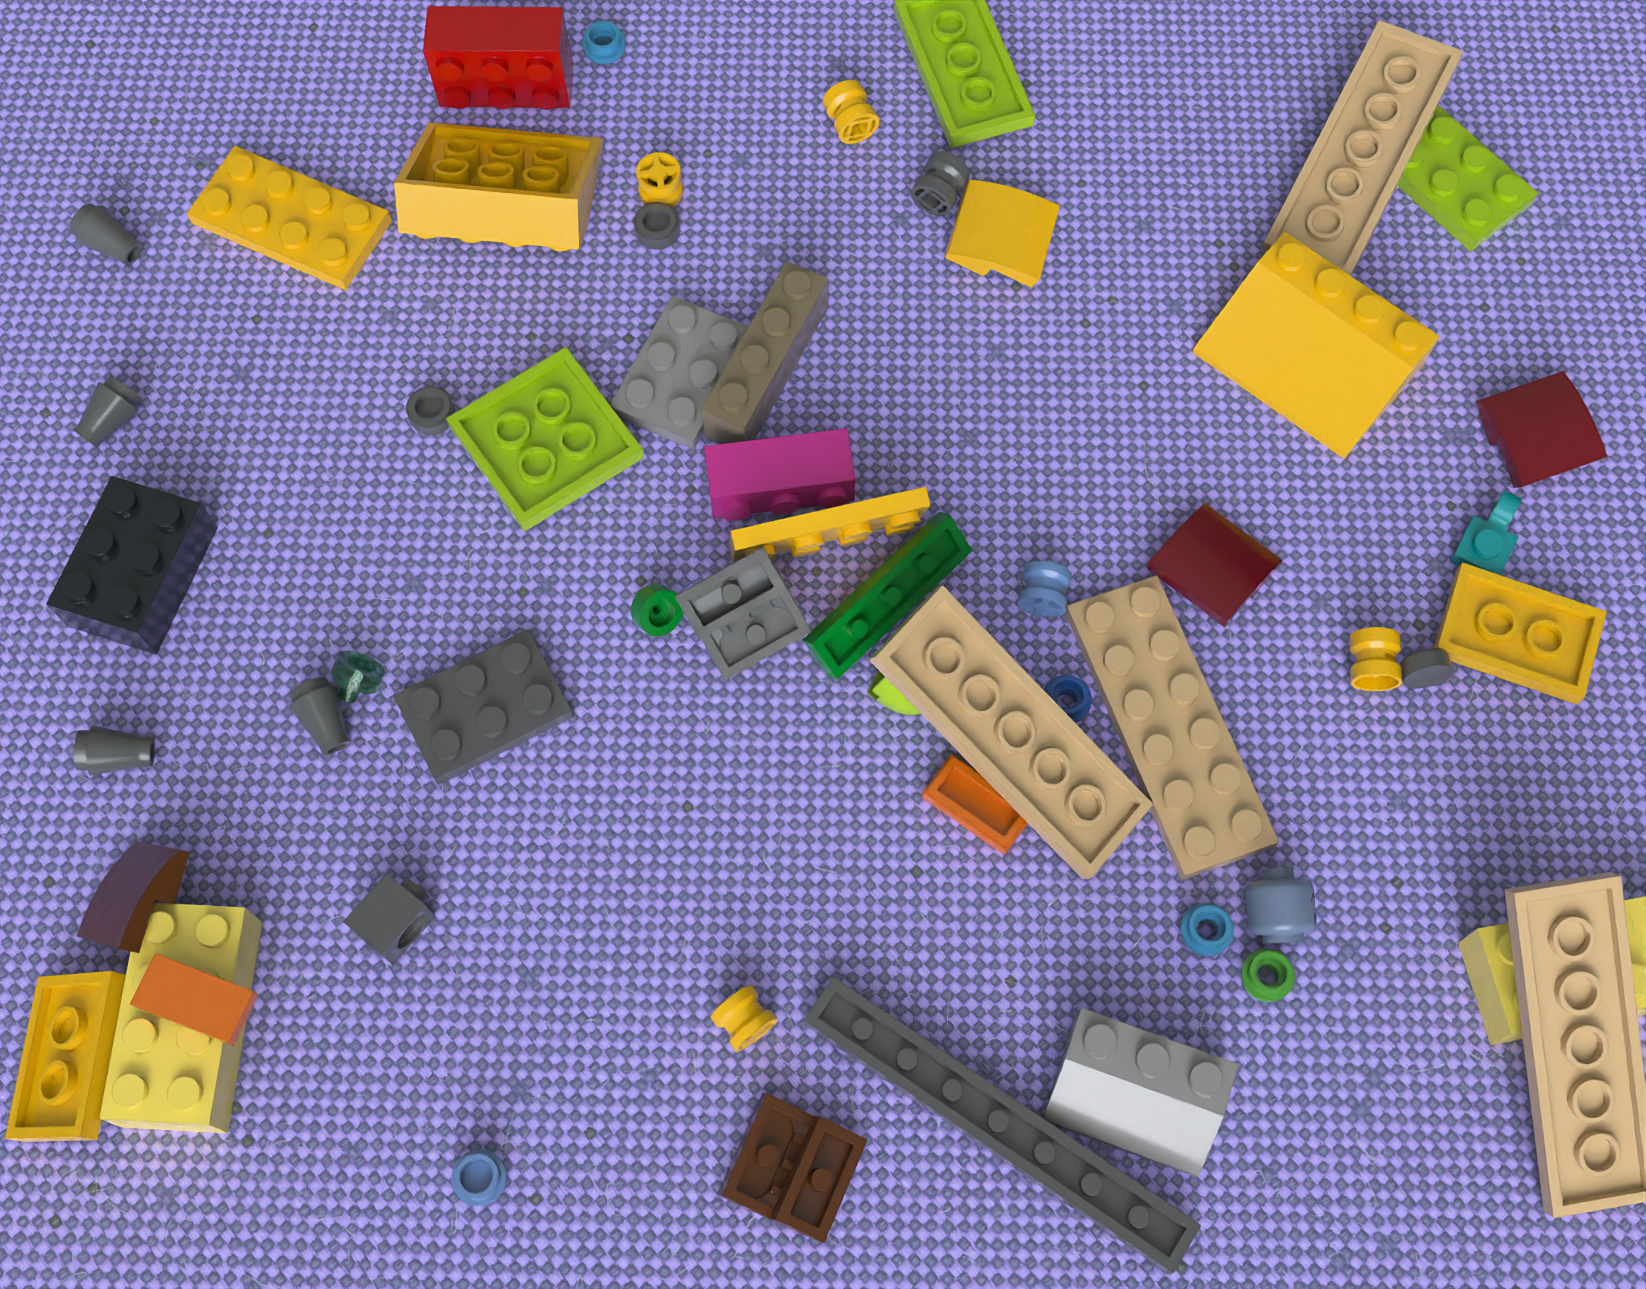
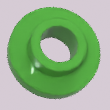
(1278, 964)

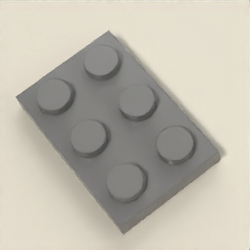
(677, 371)

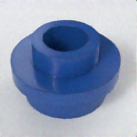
(1076, 690)

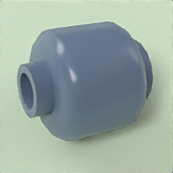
(1280, 906)

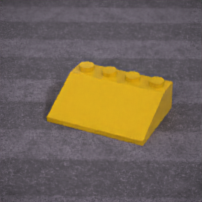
(498, 186)
(1315, 345)

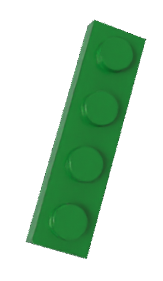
(887, 595)

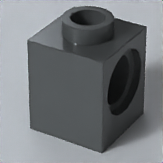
(391, 917)

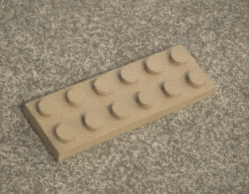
(1366, 144)
(1170, 728)
(1011, 732)
(1580, 1041)

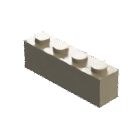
(766, 356)

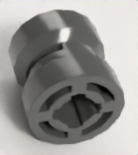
(938, 187)

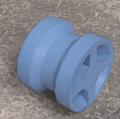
(1044, 589)

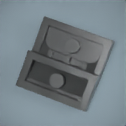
(743, 613)

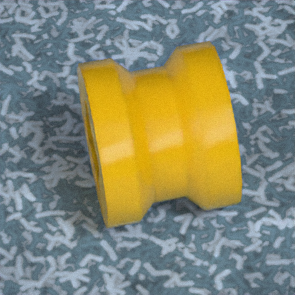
(665, 171)
(744, 1018)

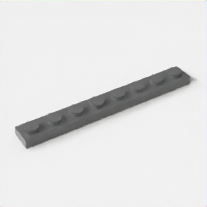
(1003, 1126)

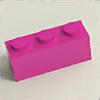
(780, 474)

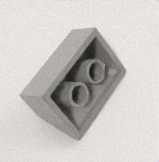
(1140, 1092)

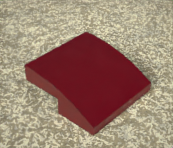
(1541, 429)
(1214, 564)

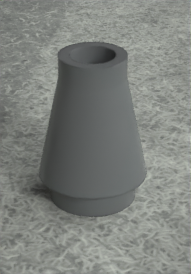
(105, 234)
(107, 410)
(320, 713)
(111, 750)

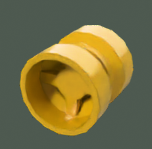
(848, 108)
(1375, 659)

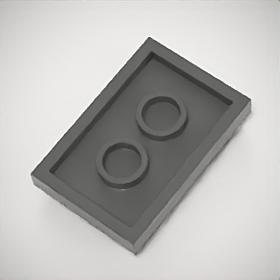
(483, 706)

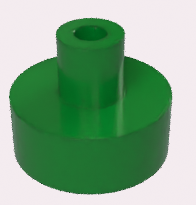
(656, 610)

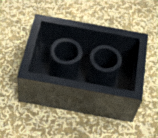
(133, 565)

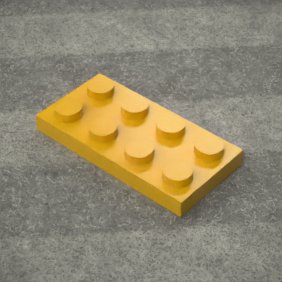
(290, 217)
(843, 523)

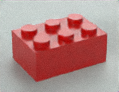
(498, 56)

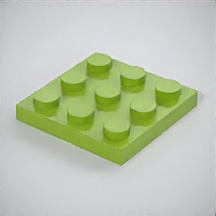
(545, 438)

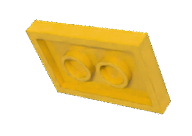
(1520, 633)
(66, 1057)

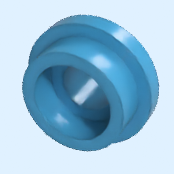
(603, 34)
(1217, 918)

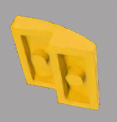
(1002, 231)

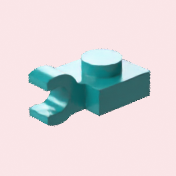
(1487, 542)

